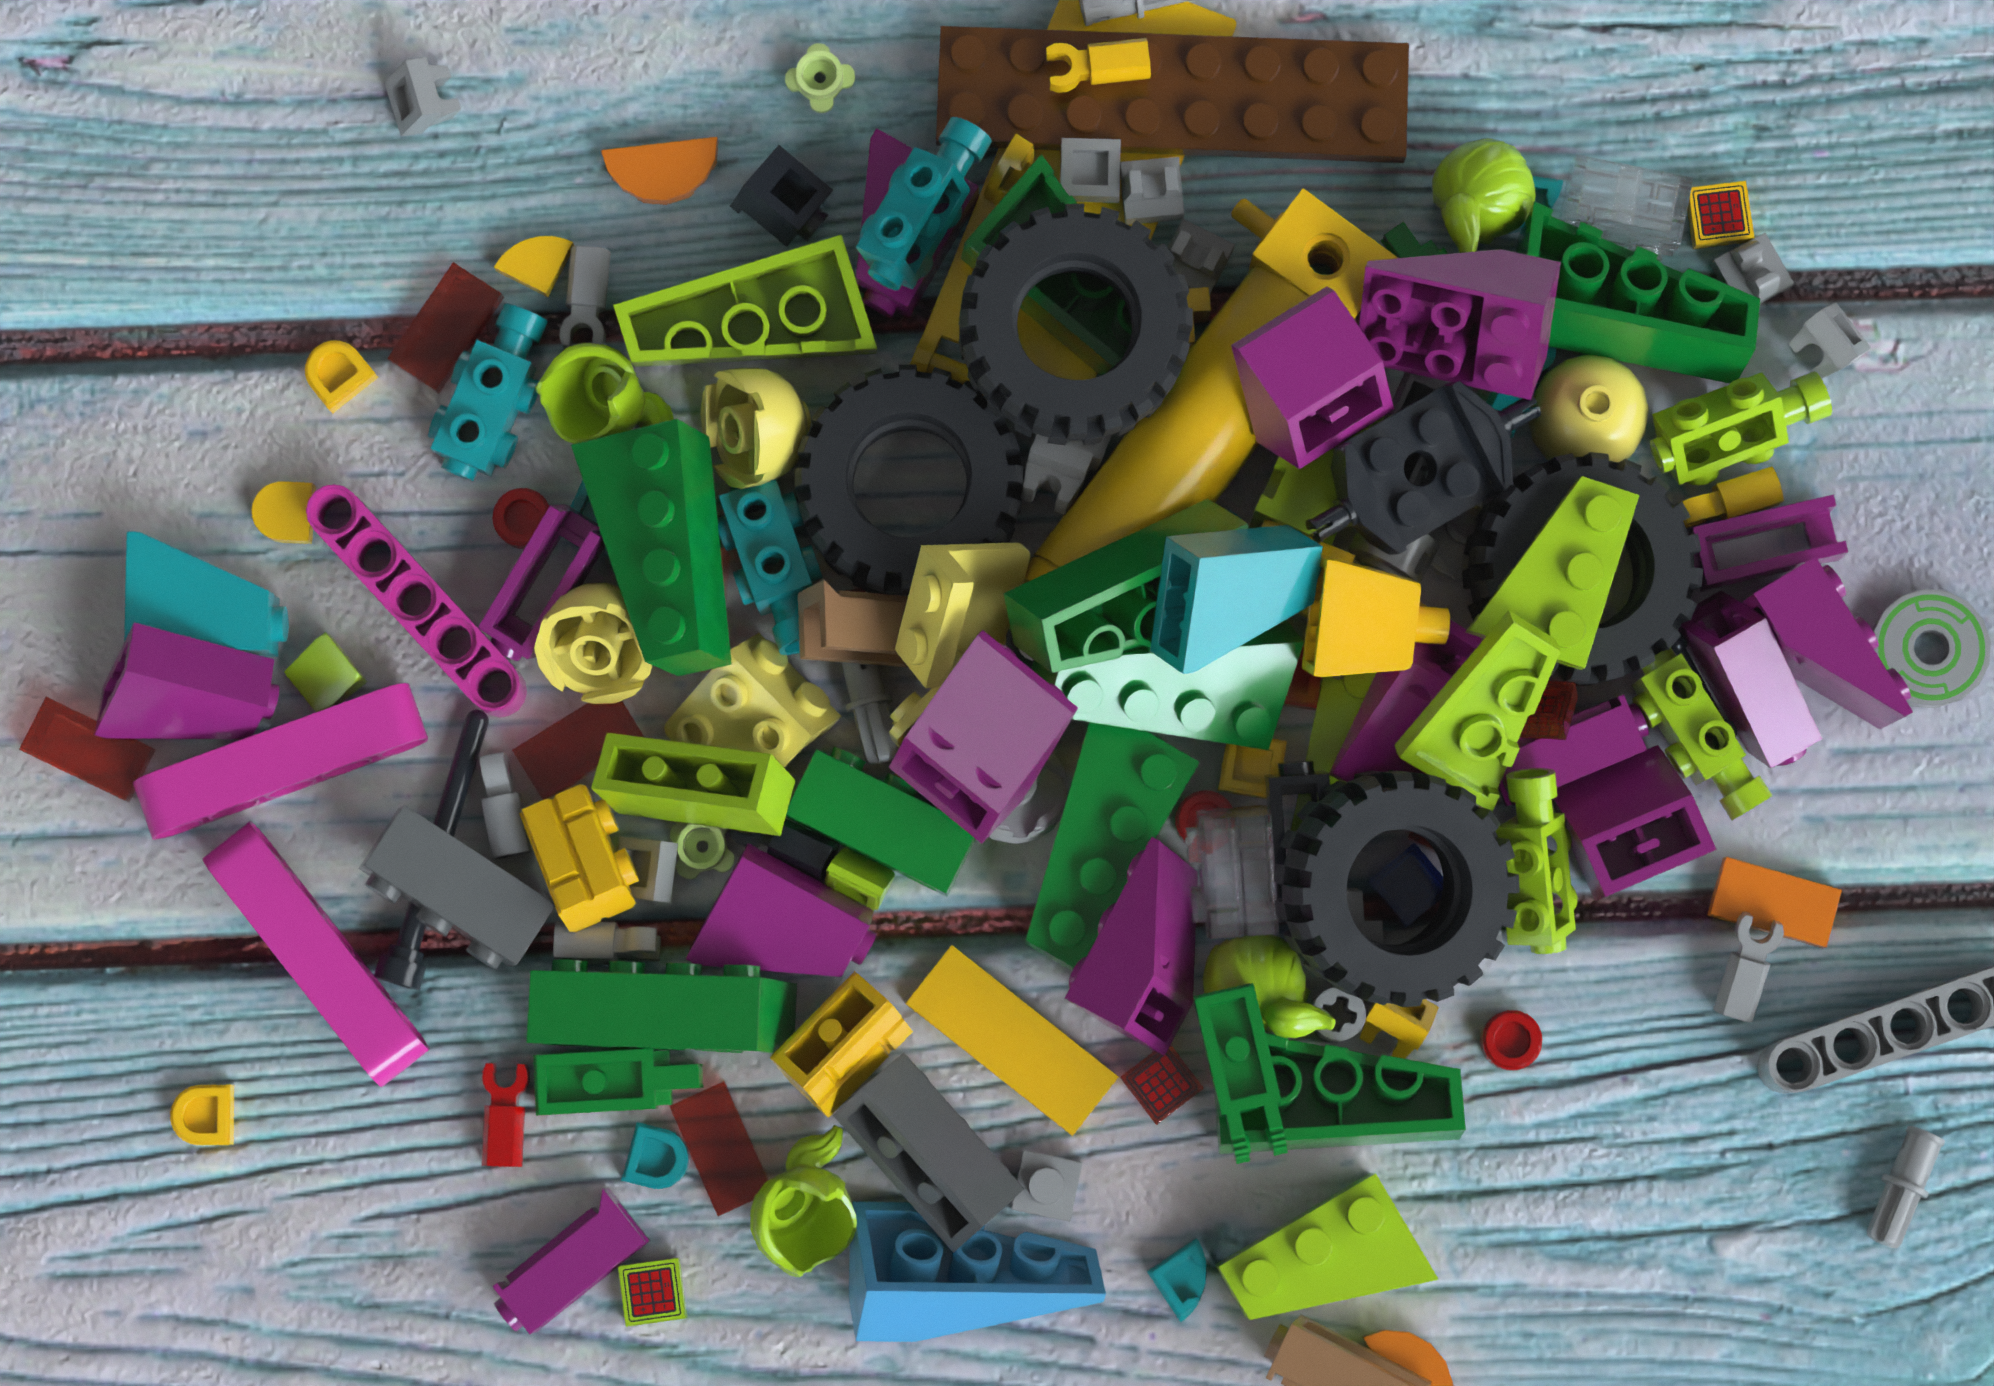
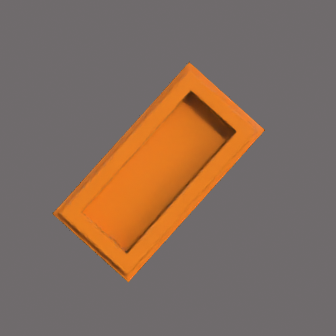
(1769, 895)

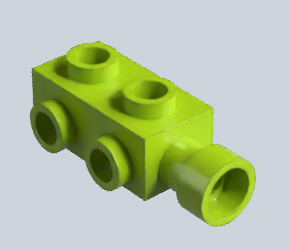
(1733, 425)
(1684, 726)
(1539, 868)

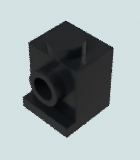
(784, 197)

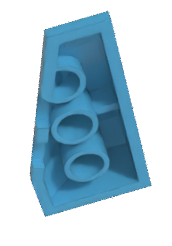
(916, 1289)

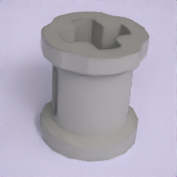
(1352, 1005)

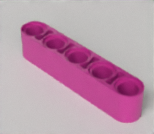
(395, 582)
(280, 761)
(316, 954)

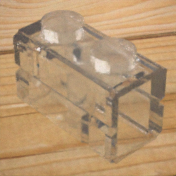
(1627, 203)
(1234, 871)

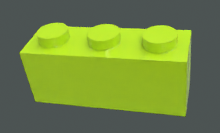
(693, 783)

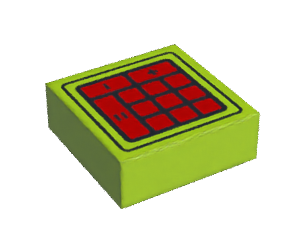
(652, 1292)

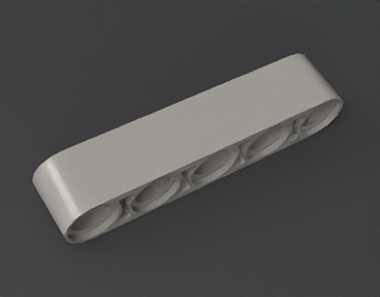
(1874, 1033)

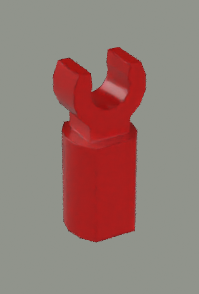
(504, 1119)

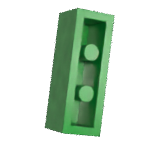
(880, 820)

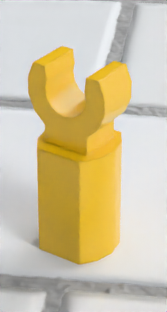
(1100, 63)
(1736, 498)

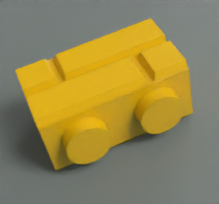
(579, 858)
(841, 1044)

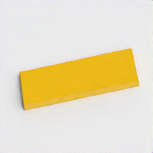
(1012, 1040)

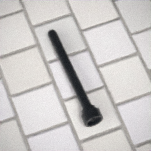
(403, 960)

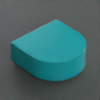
(655, 1157)

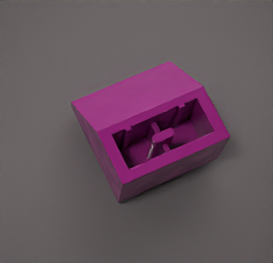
(1311, 379)
(1632, 822)

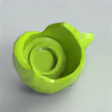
(1482, 192)
(596, 394)
(1277, 981)
(806, 1211)

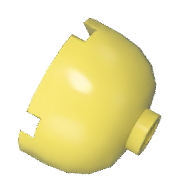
(1589, 408)
(754, 425)
(591, 645)

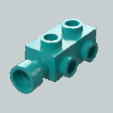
(906, 215)
(490, 408)
(766, 543)

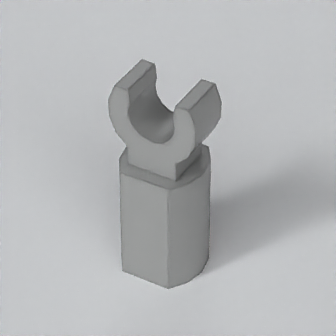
(586, 293)
(502, 809)
(606, 943)
(1746, 970)

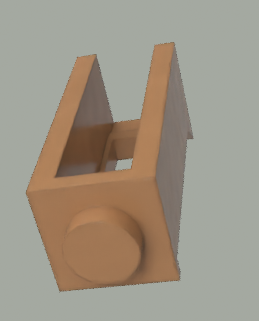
(849, 625)
(1321, 1357)

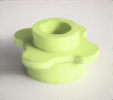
(818, 61)
(693, 861)

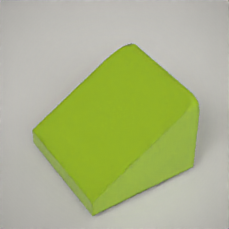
(325, 674)
(859, 878)

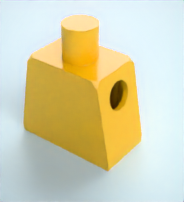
(1367, 621)

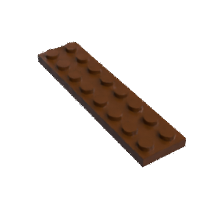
(1201, 97)

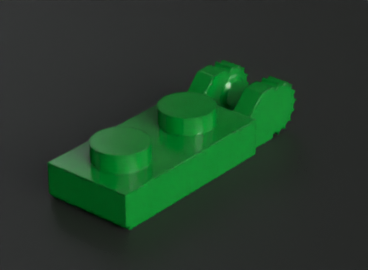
(1240, 1064)

